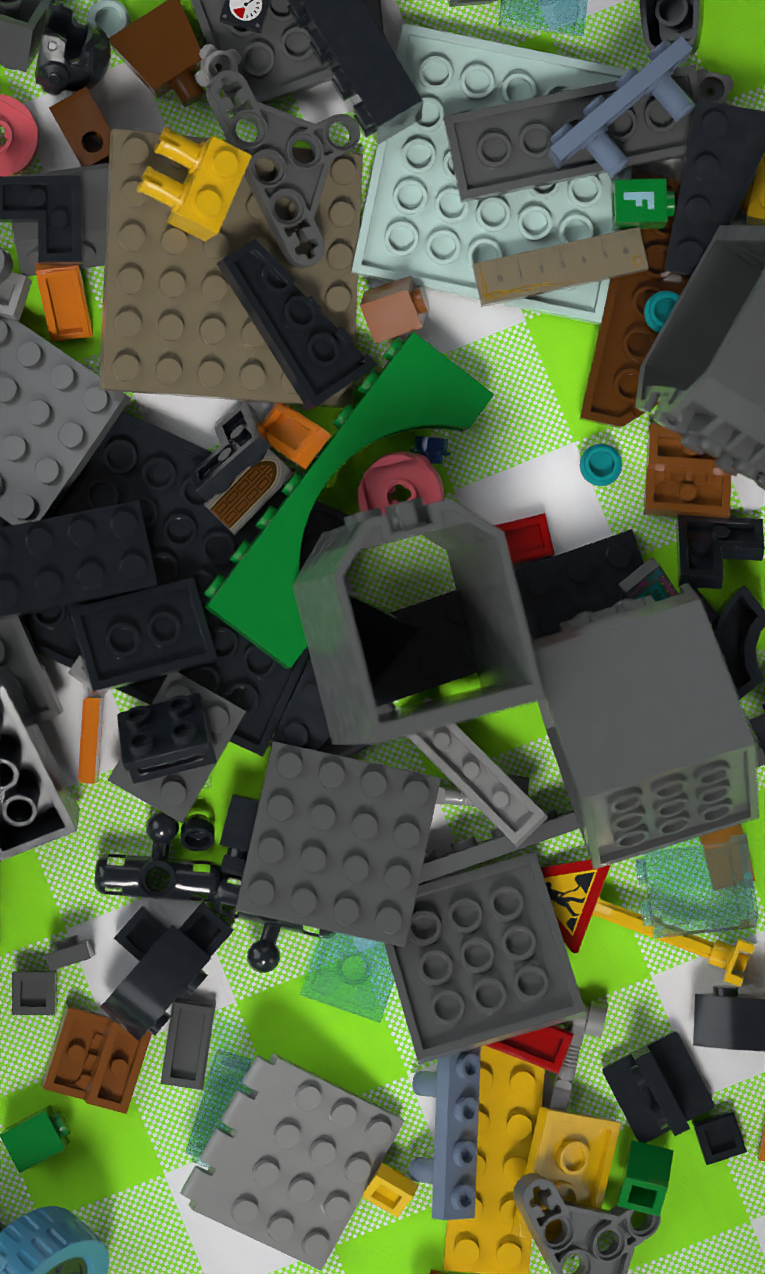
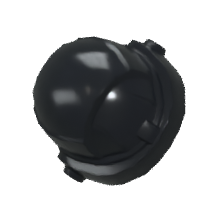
(70, 53)

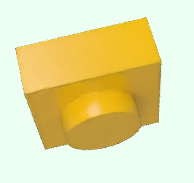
(390, 1190)

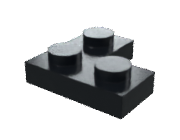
(57, 208)
(242, 445)
(709, 540)
(202, 927)

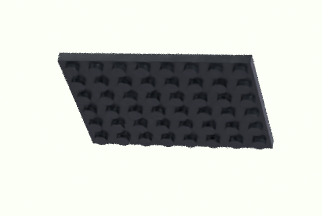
(184, 542)

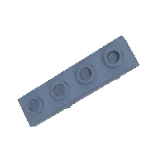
(601, 112)
(456, 1134)

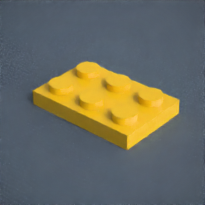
(574, 1155)

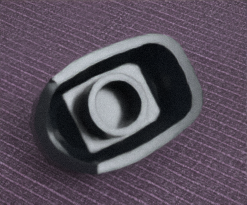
(671, 20)

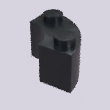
(737, 636)
(156, 982)
(729, 1020)

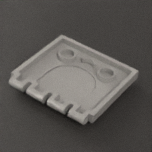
(291, 1160)

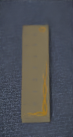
(560, 267)

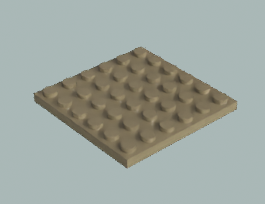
(169, 309)

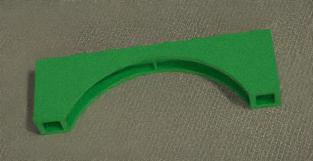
(410, 393)

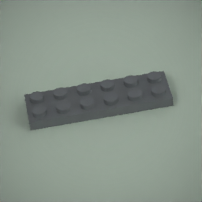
(508, 144)

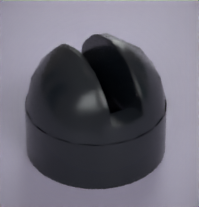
(197, 833)

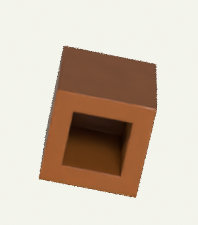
(394, 309)

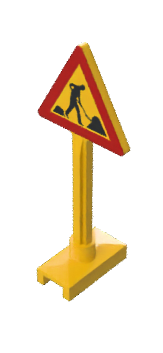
(576, 899)

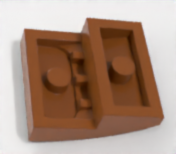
(682, 480)
(95, 1060)

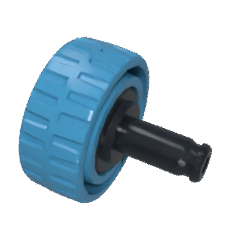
(51, 1243)

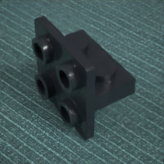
(165, 738)
(658, 1088)

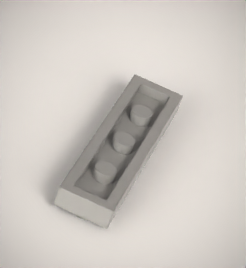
(480, 781)

